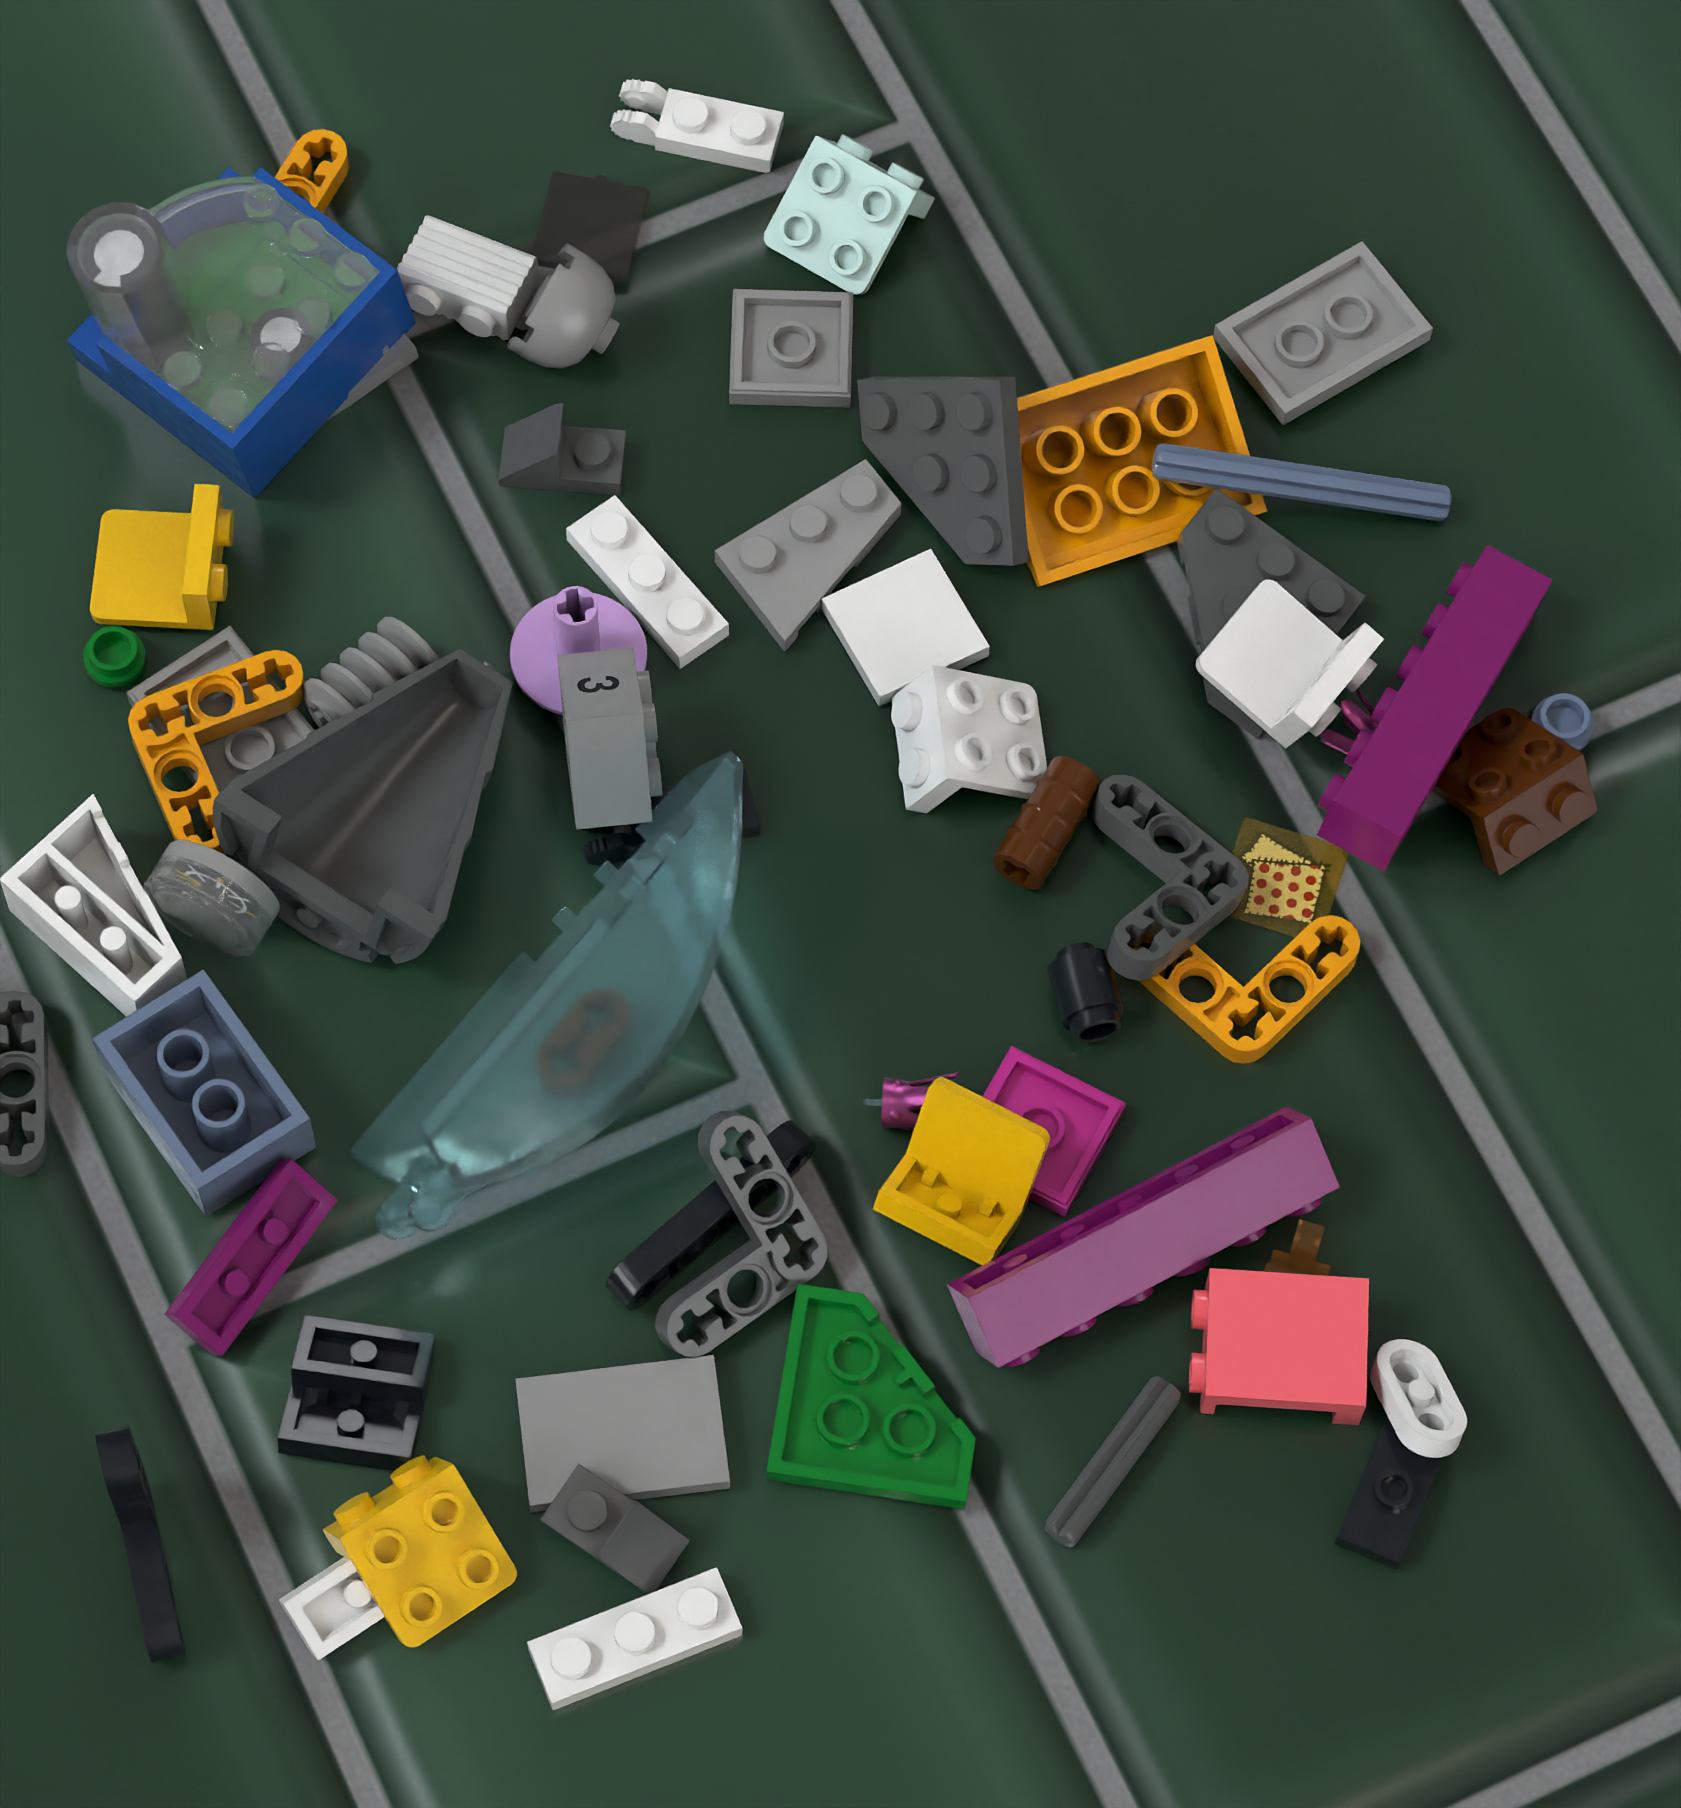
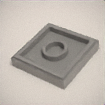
(791, 348)

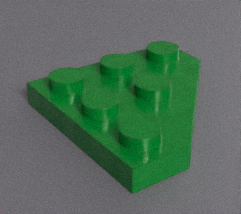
(862, 1409)

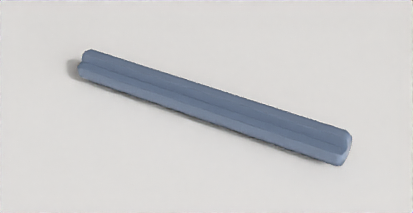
(1301, 482)

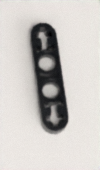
(699, 1226)

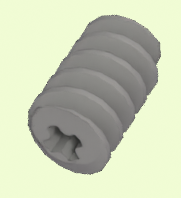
(363, 671)

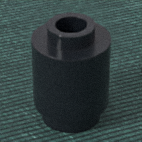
(1086, 992)

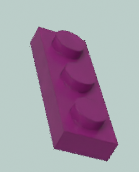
(251, 1257)

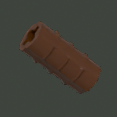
(1046, 823)

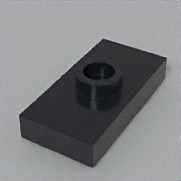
(1387, 1500)

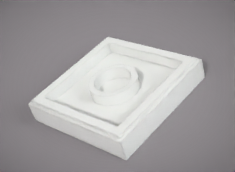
(903, 625)

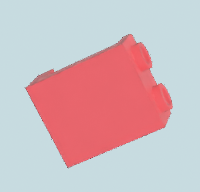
(1282, 1342)

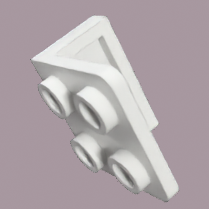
(1285, 663)
(966, 734)

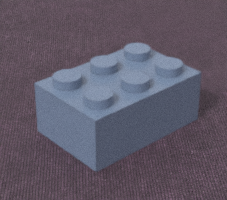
(204, 1092)

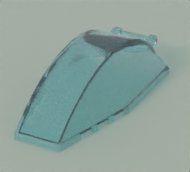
(580, 1028)

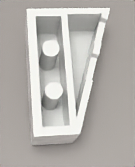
(94, 912)

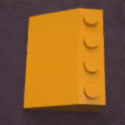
(1092, 454)

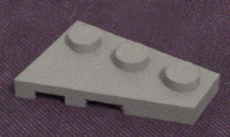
(808, 549)

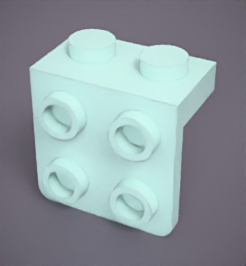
(844, 212)

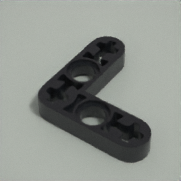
(136, 1513)

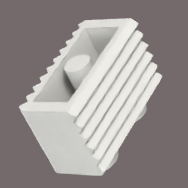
(467, 278)

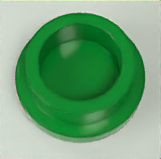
(114, 656)

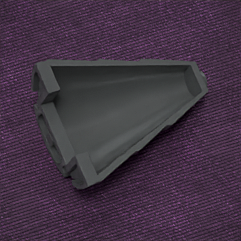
(373, 811)

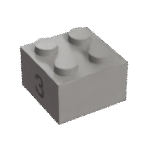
(609, 738)

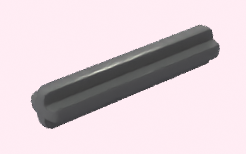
(1112, 1461)

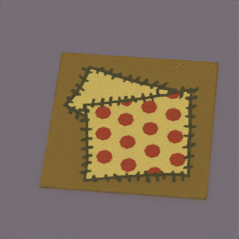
(1289, 877)

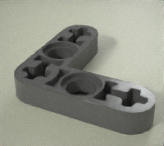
(1182, 872)
(35, 1126)
(762, 1254)

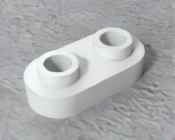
(1422, 1405)

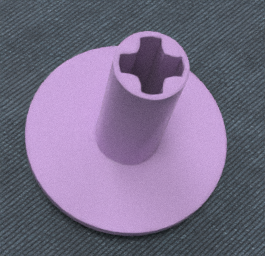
(568, 625)

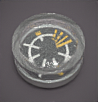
(211, 898)

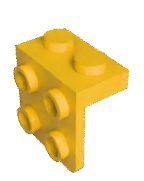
(163, 565)
(965, 1172)
(422, 1549)

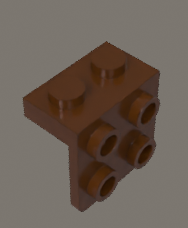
(1516, 787)

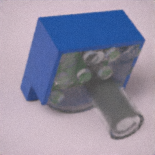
(233, 317)

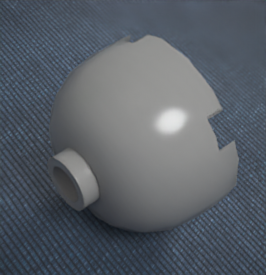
(568, 313)

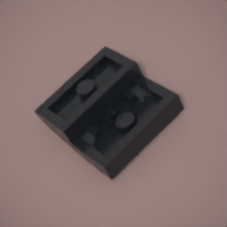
(356, 1393)

